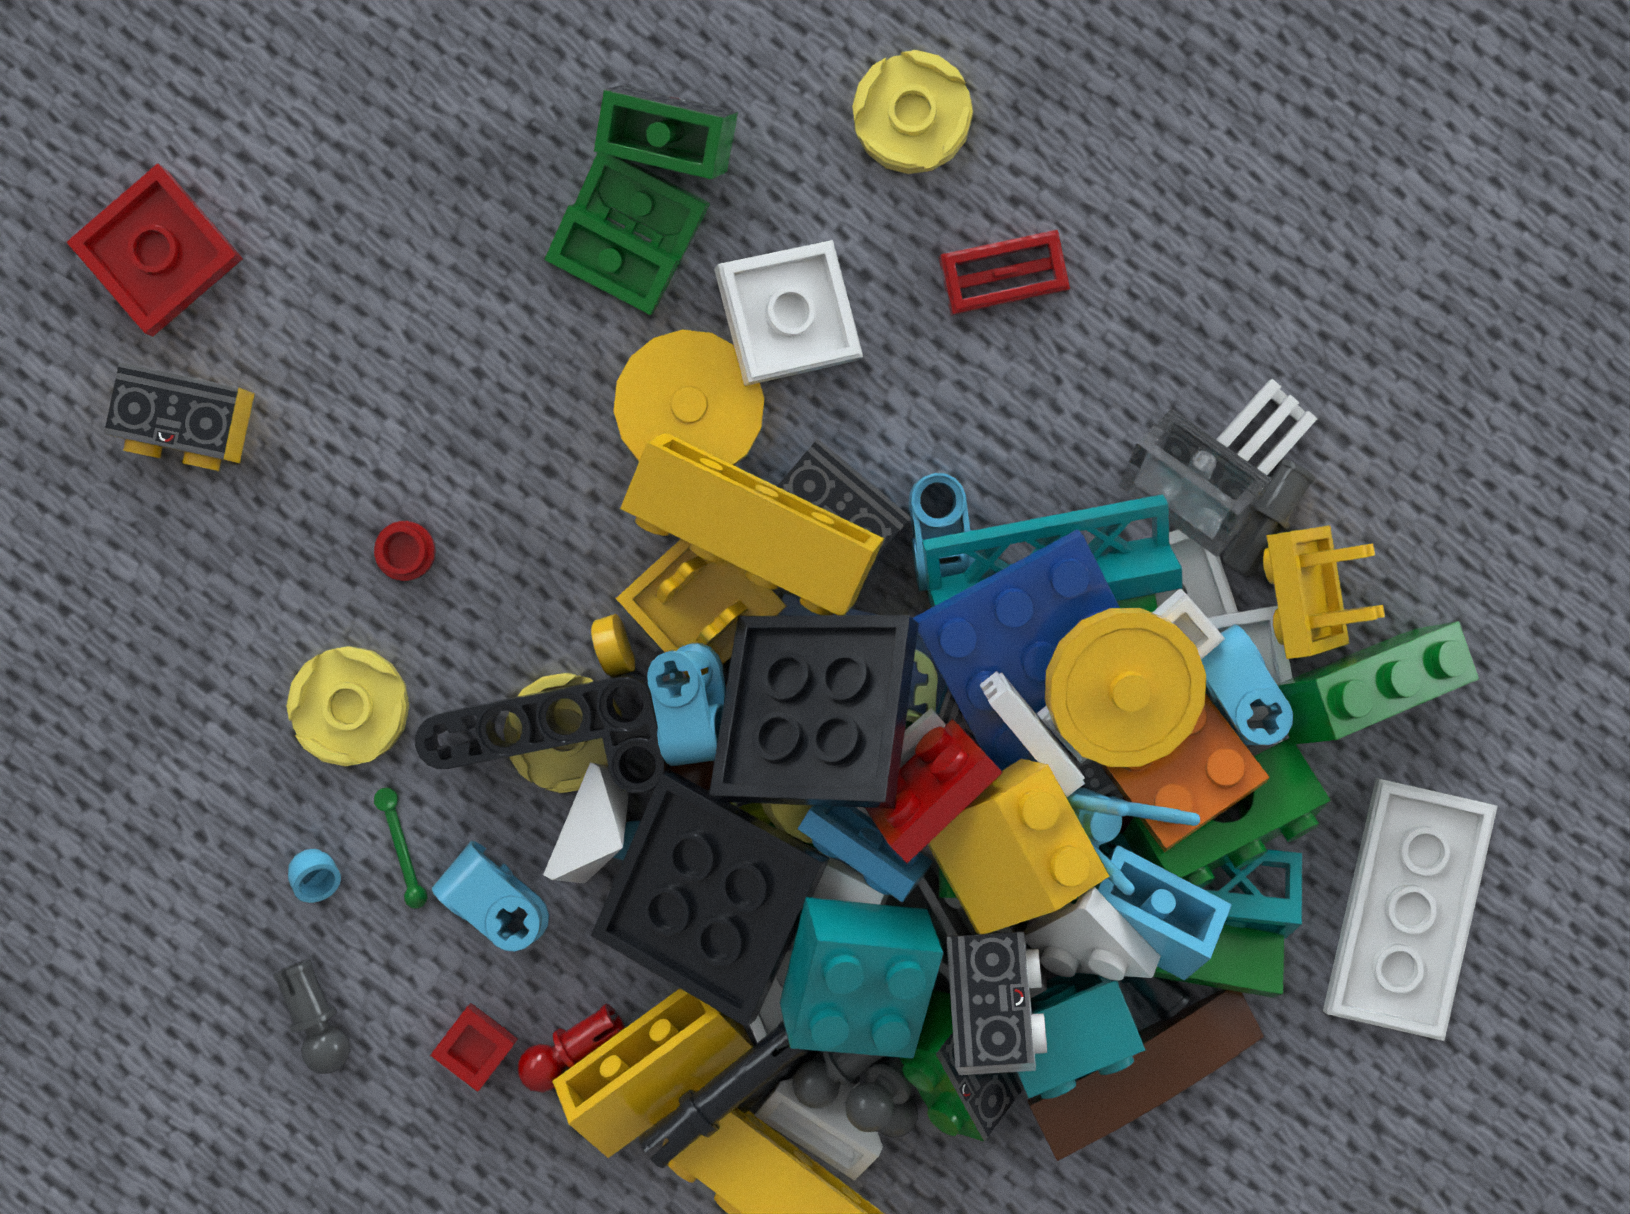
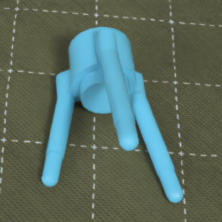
(1103, 820)

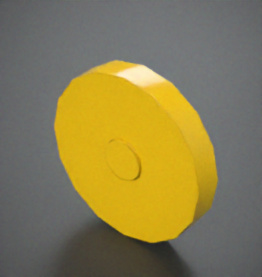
(691, 390)
(1125, 687)

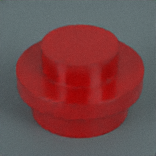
(404, 550)

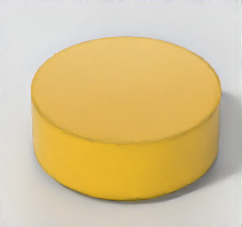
(612, 646)

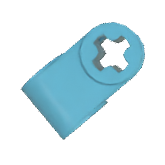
(927, 527)
(1240, 679)
(687, 708)
(484, 892)

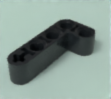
(543, 732)

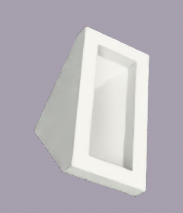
(592, 828)
(821, 1130)

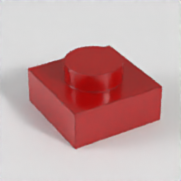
(474, 1047)

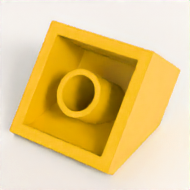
(1017, 850)

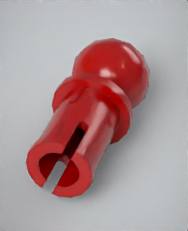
(544, 1062)

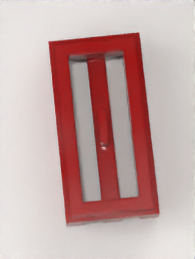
(954, 283)

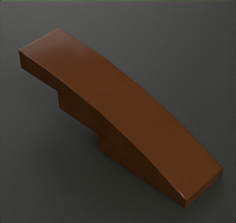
(1174, 1059)

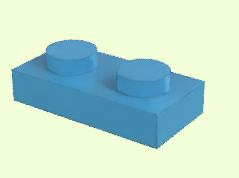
(856, 840)

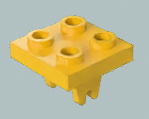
(1309, 591)
(695, 601)

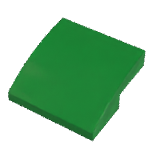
(614, 255)

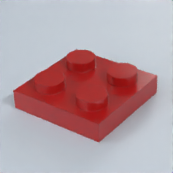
(154, 250)
(934, 788)

